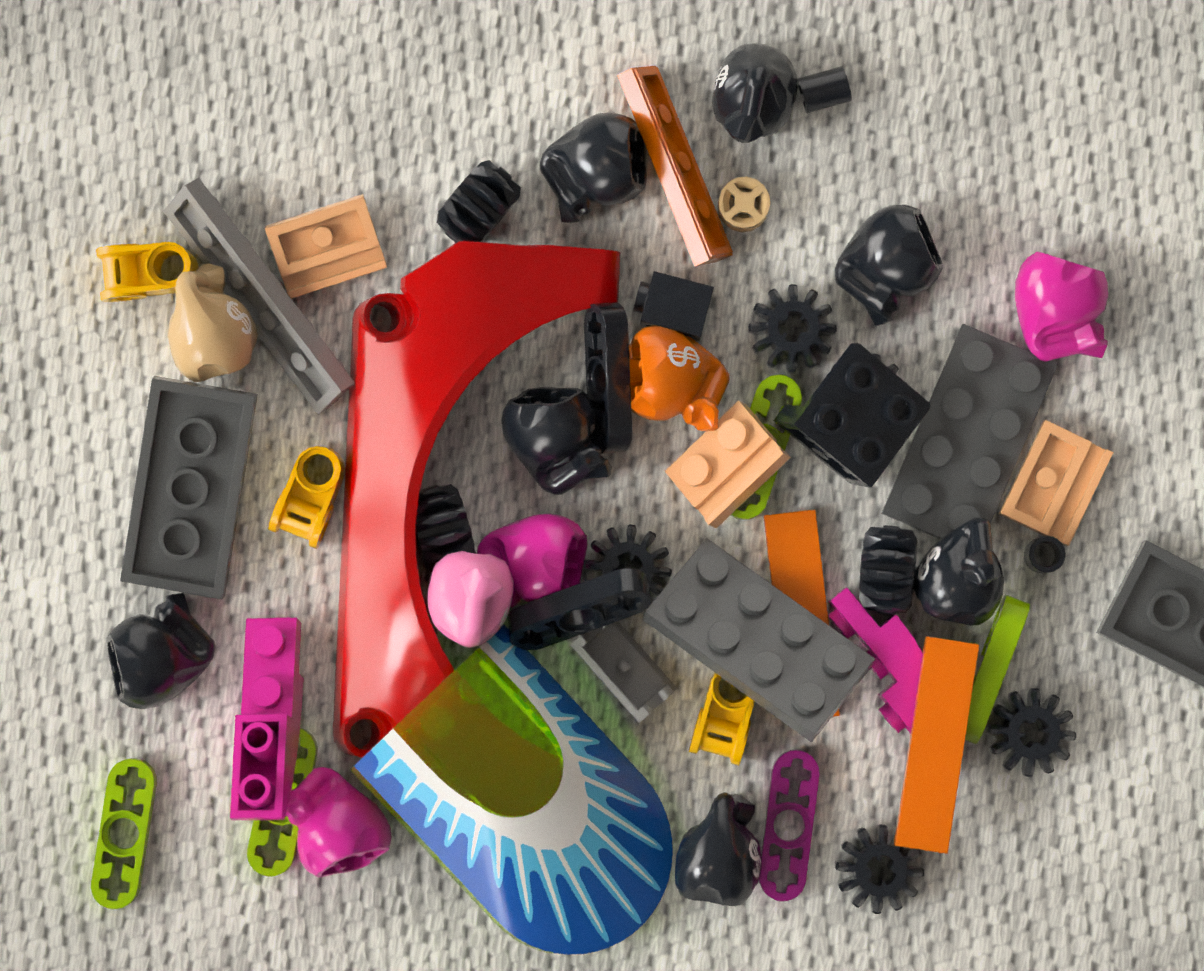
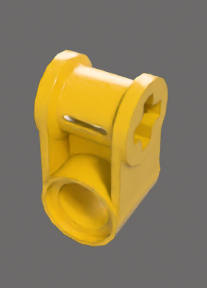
(135, 270)
(308, 499)
(724, 718)

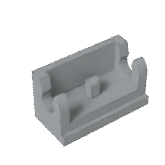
(624, 669)

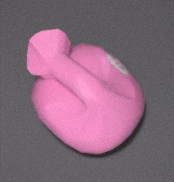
(469, 596)

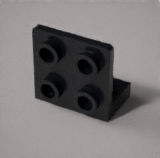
(856, 417)

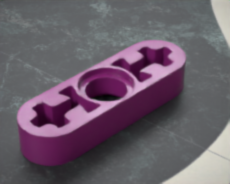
(805, 788)

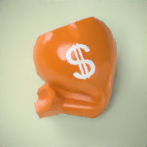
(675, 377)

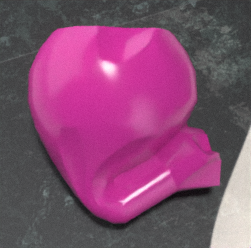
(1060, 306)
(541, 553)
(336, 824)

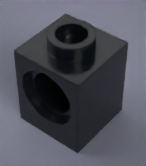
(674, 304)

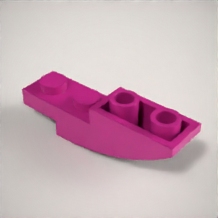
(894, 654)
(269, 720)

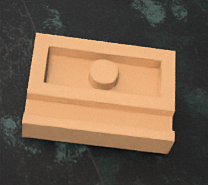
(325, 246)
(727, 464)
(1055, 482)

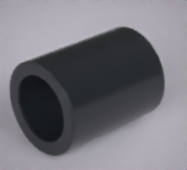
(824, 89)
(1058, 548)

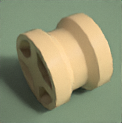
(745, 192)

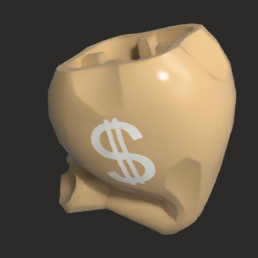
(209, 330)

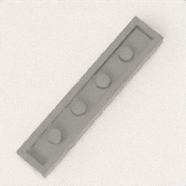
(248, 280)

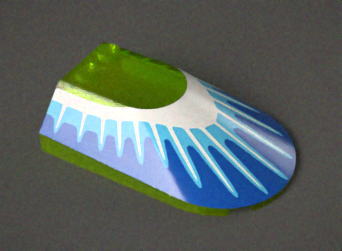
(526, 804)

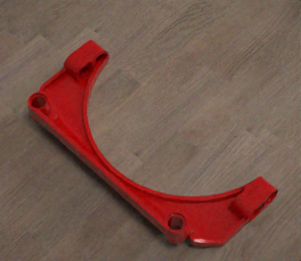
(441, 335)

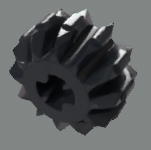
(478, 203)
(805, 339)
(441, 524)
(611, 556)
(888, 569)
(1030, 714)
(862, 873)

